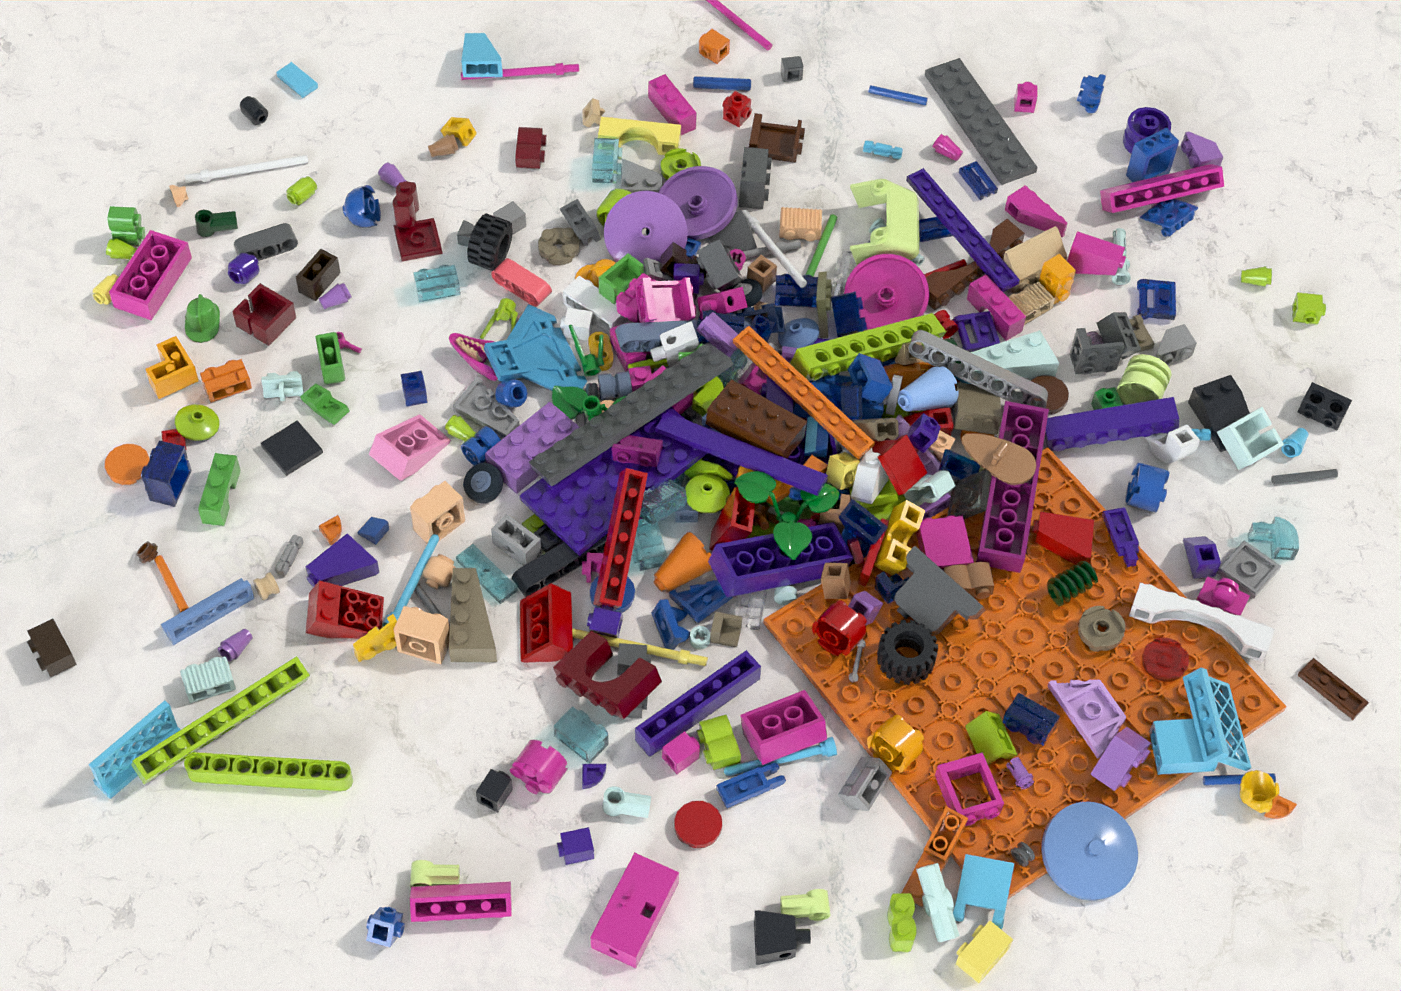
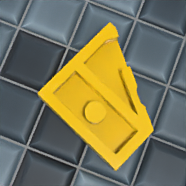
(376, 641)

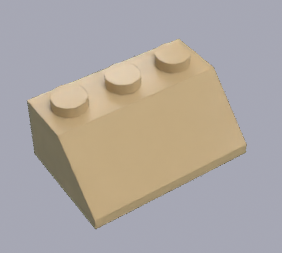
(1028, 257)

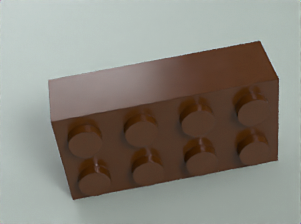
(755, 420)

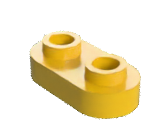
(607, 350)

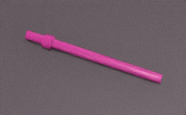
(741, 24)
(558, 68)

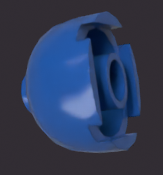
(361, 207)

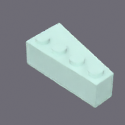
(1024, 356)

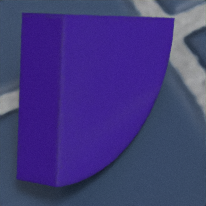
(592, 774)

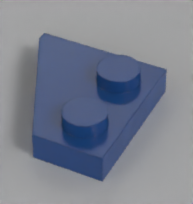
(700, 599)

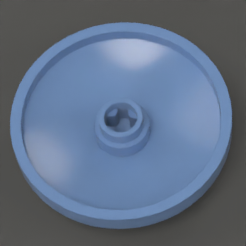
(1089, 851)

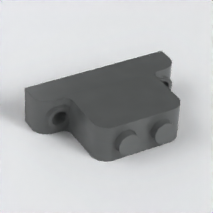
(933, 595)

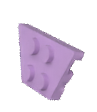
(1090, 710)

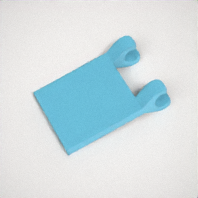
(984, 885)

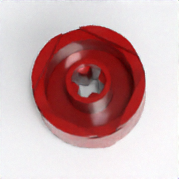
(839, 628)

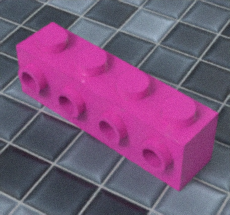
(460, 901)

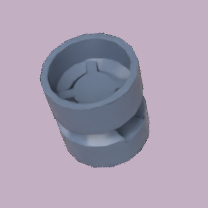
(614, 386)

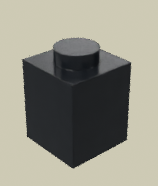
(494, 790)

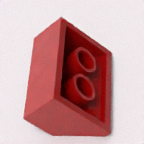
(546, 625)

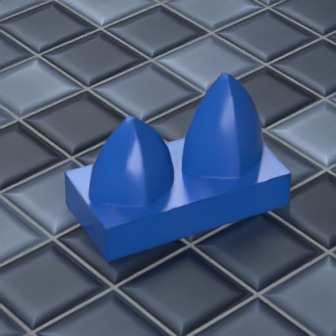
(666, 621)

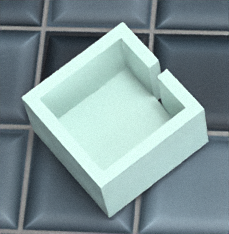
(1244, 440)

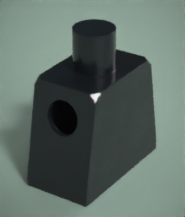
(777, 936)

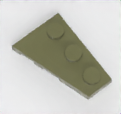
(823, 302)

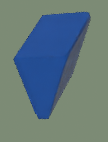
(374, 529)

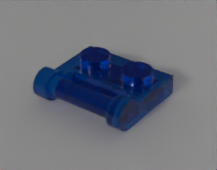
(1163, 299)

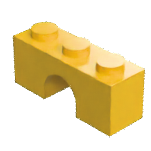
(902, 524)

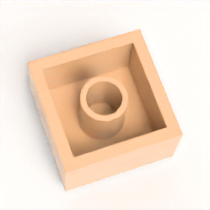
(437, 512)
(422, 634)

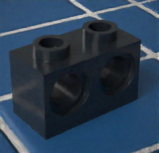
(1324, 406)

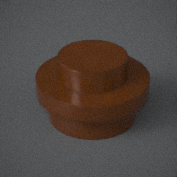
(147, 552)

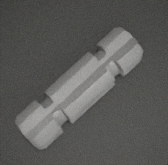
(289, 555)

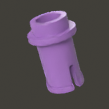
(1022, 777)

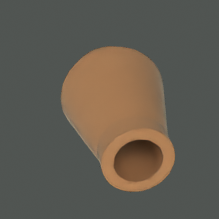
(444, 146)

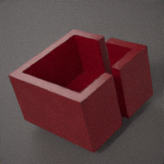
(269, 314)

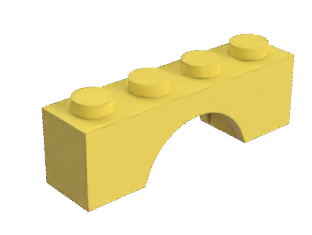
(660, 135)

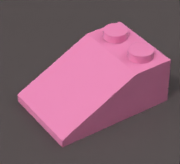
(408, 446)

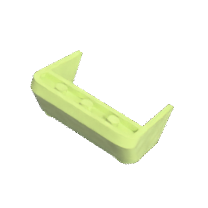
(902, 220)

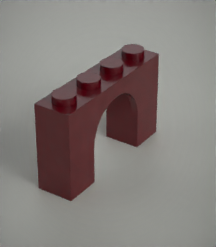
(616, 696)

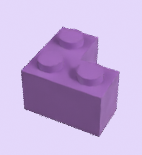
(1120, 756)

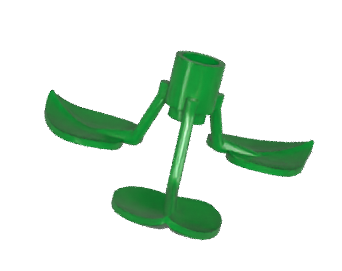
(575, 401)
(788, 534)

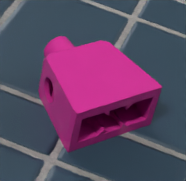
(718, 301)

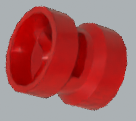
(949, 325)

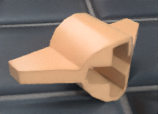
(179, 194)

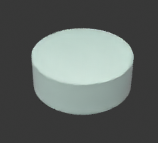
(785, 595)

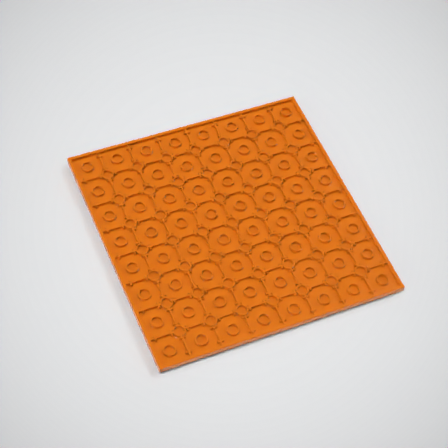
(1014, 650)

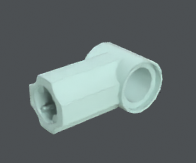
(628, 804)

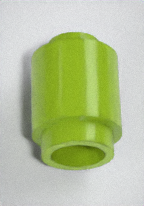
(301, 190)

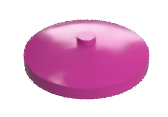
(890, 289)

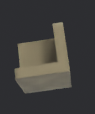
(726, 629)

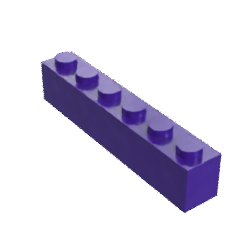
(1111, 424)
(697, 703)

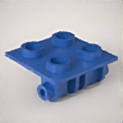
(1170, 215)

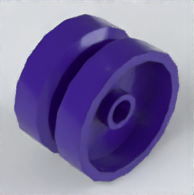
(1142, 124)

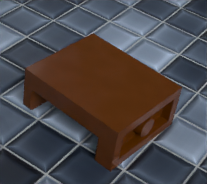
(779, 139)

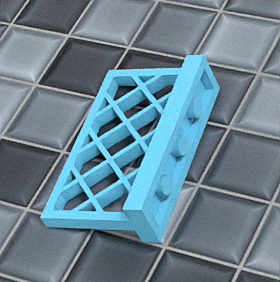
(1210, 729)
(115, 776)

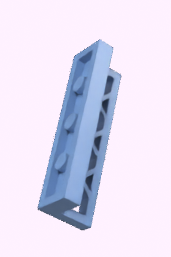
(208, 611)

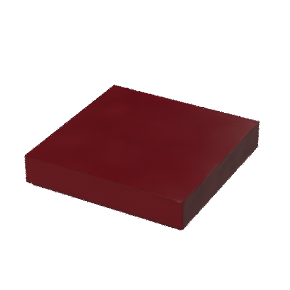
(419, 240)

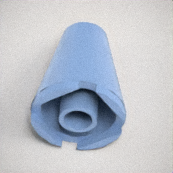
(930, 391)

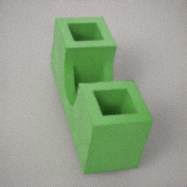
(221, 477)

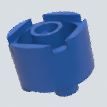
(1147, 487)

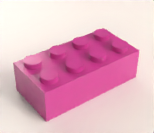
(150, 275)

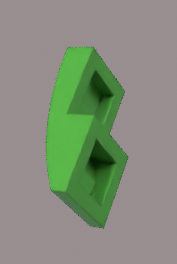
(324, 404)

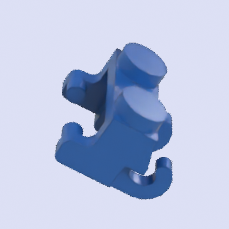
(1091, 92)

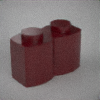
(529, 147)
(405, 204)

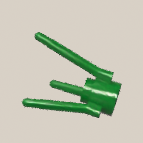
(590, 363)

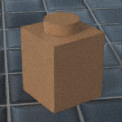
(762, 271)
(835, 580)

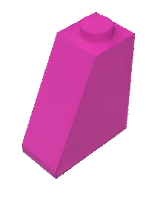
(1095, 255)

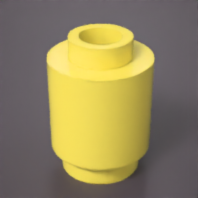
(101, 291)

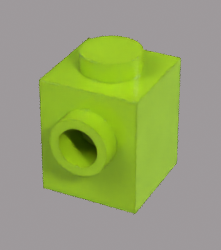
(1308, 308)

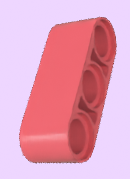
(521, 282)

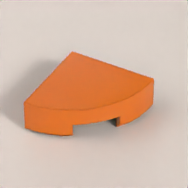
(331, 529)
(1280, 808)

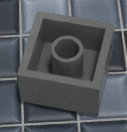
(719, 265)

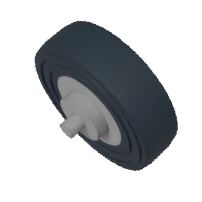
(752, 292)

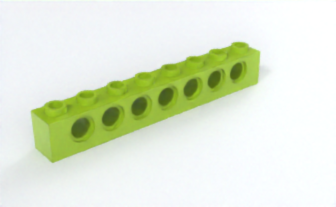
(879, 343)
(220, 720)

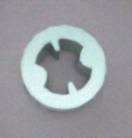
(703, 632)

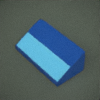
(816, 439)

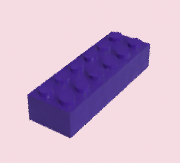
(761, 565)

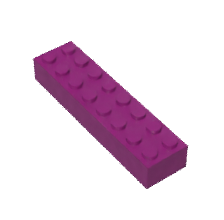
(1011, 506)

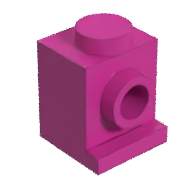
(1025, 92)

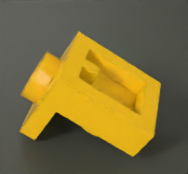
(460, 128)

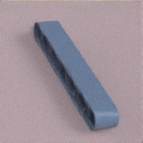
(646, 336)

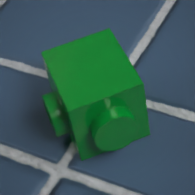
(1106, 398)

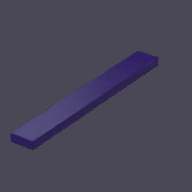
(962, 230)
(741, 453)

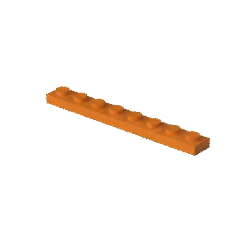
(803, 392)

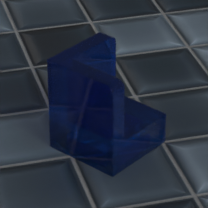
(888, 586)

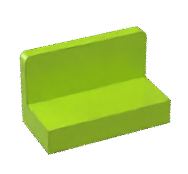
(990, 737)

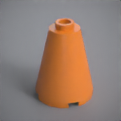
(683, 564)

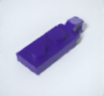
(1122, 534)

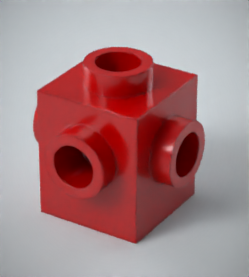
(736, 108)

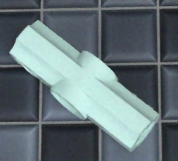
(938, 902)

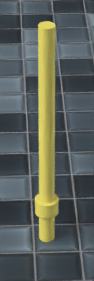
(682, 656)

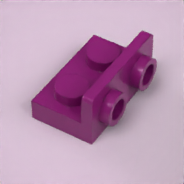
(638, 450)

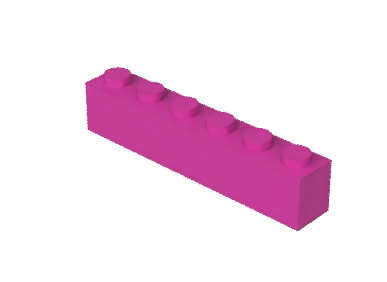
(1162, 188)

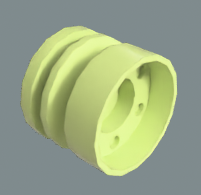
(1143, 379)

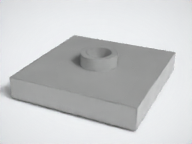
(1249, 569)

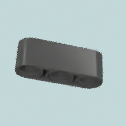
(267, 242)

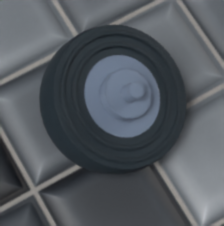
(483, 483)

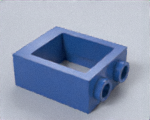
(1163, 149)

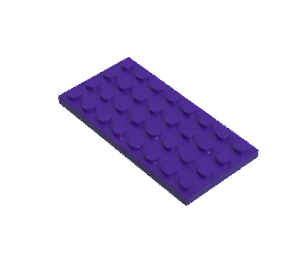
(583, 502)

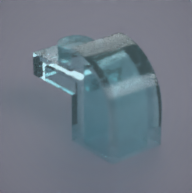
(1280, 535)

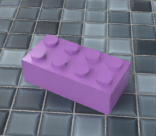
(529, 439)

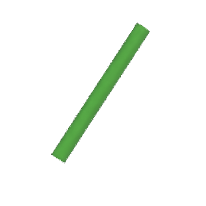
(822, 245)

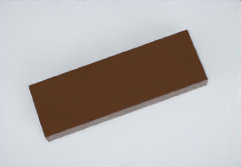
(1333, 689)

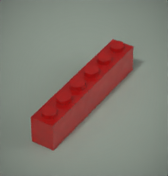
(620, 538)

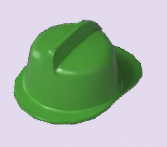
(202, 319)

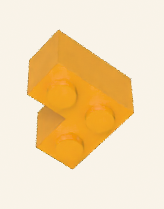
(173, 371)

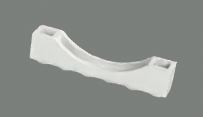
(1246, 636)

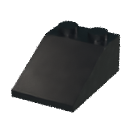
(1218, 405)

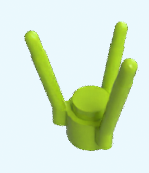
(505, 311)

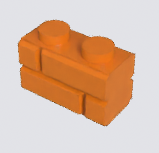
(225, 380)

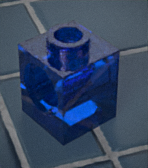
(414, 388)

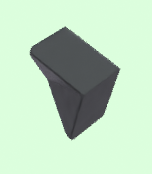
(791, 69)
(464, 233)

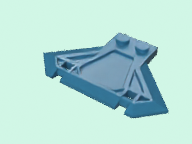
(535, 353)

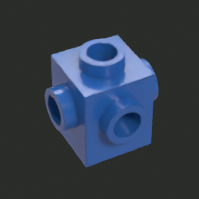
(385, 926)

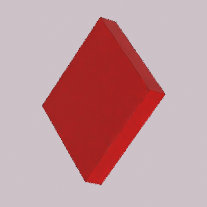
(902, 464)

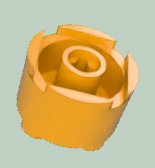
(896, 743)

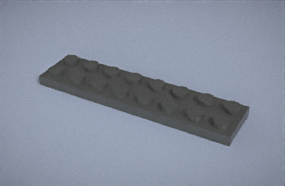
(980, 121)

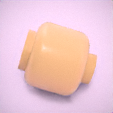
(438, 571)

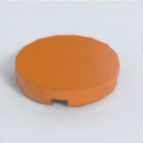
(126, 463)

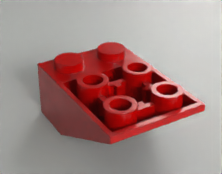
(342, 611)

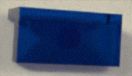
(932, 229)

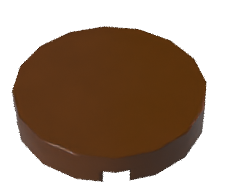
(1057, 392)

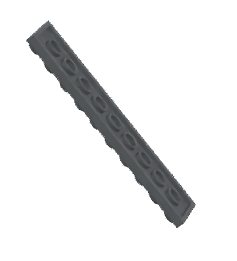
(630, 413)

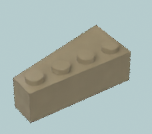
(469, 624)

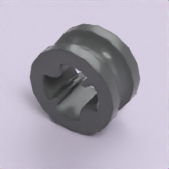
(1022, 854)

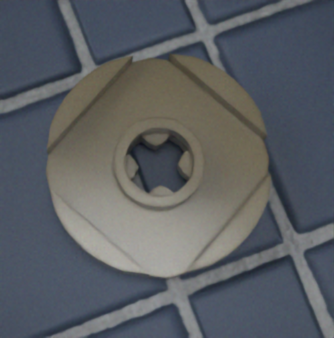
(554, 236)
(1101, 640)

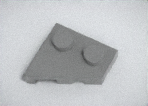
(892, 398)

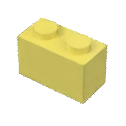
(983, 951)

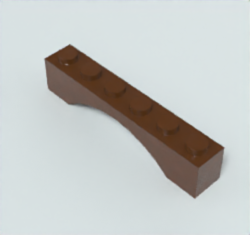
(947, 284)

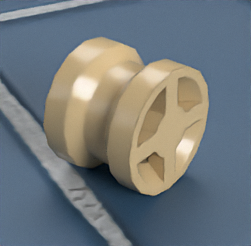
(266, 586)

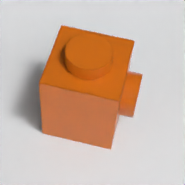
(714, 46)

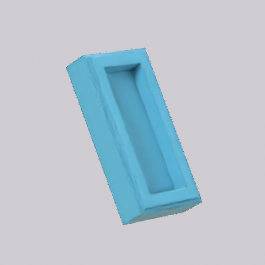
(297, 79)

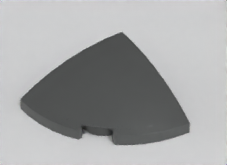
(736, 234)

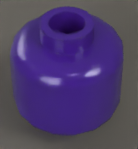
(243, 268)

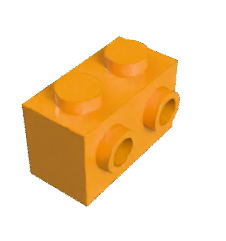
(1057, 277)

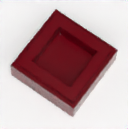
(854, 547)

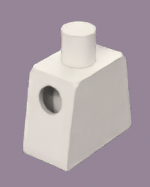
(675, 341)

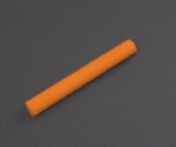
(171, 584)

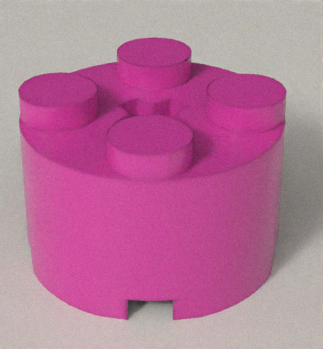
(539, 767)

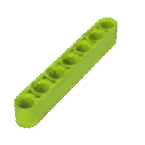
(259, 765)

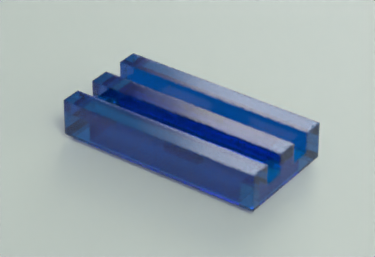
(975, 182)

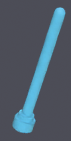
(415, 577)
(824, 748)

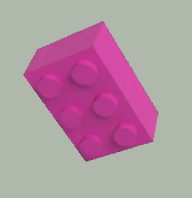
(783, 727)

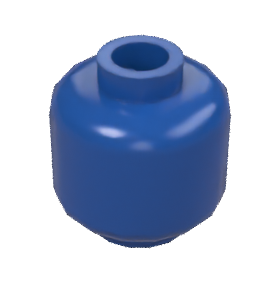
(511, 393)

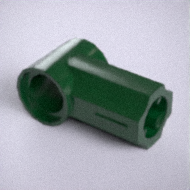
(209, 222)

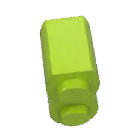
(719, 742)
(901, 922)

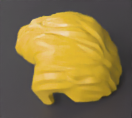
(1258, 790)

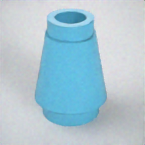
(1295, 443)

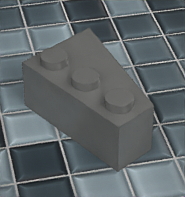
(754, 178)

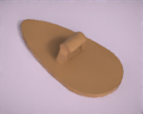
(1001, 458)

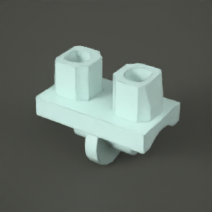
(282, 385)

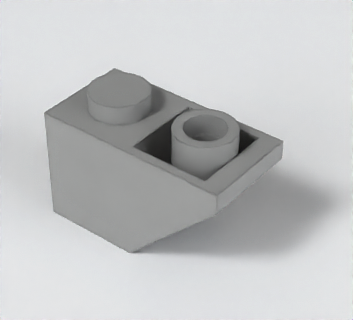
(1176, 345)

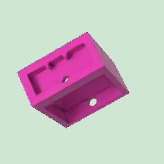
(962, 768)

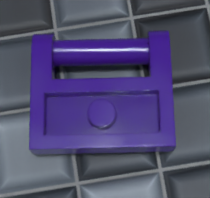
(982, 328)

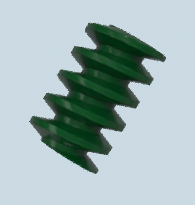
(1071, 582)

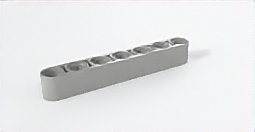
(973, 362)

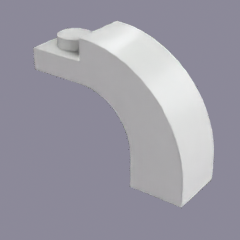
(1173, 445)

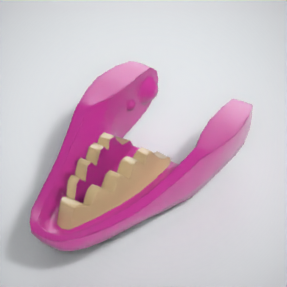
(473, 353)

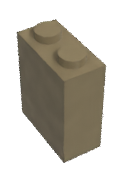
(976, 410)

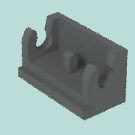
(580, 222)
(1118, 328)

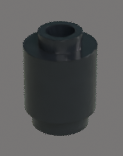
(253, 110)

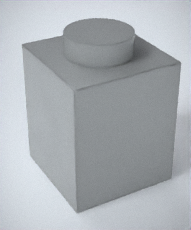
(514, 214)

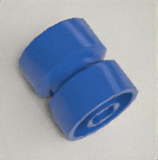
(475, 448)

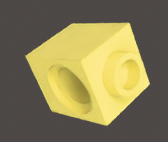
(842, 470)

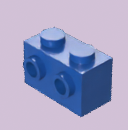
(872, 377)

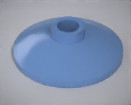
(799, 333)

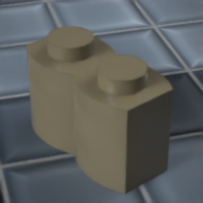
(880, 428)

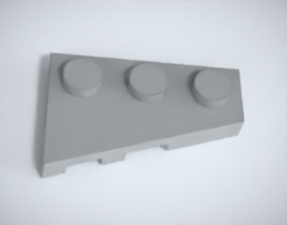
(482, 408)

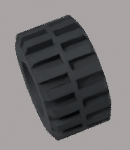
(489, 241)
(910, 636)

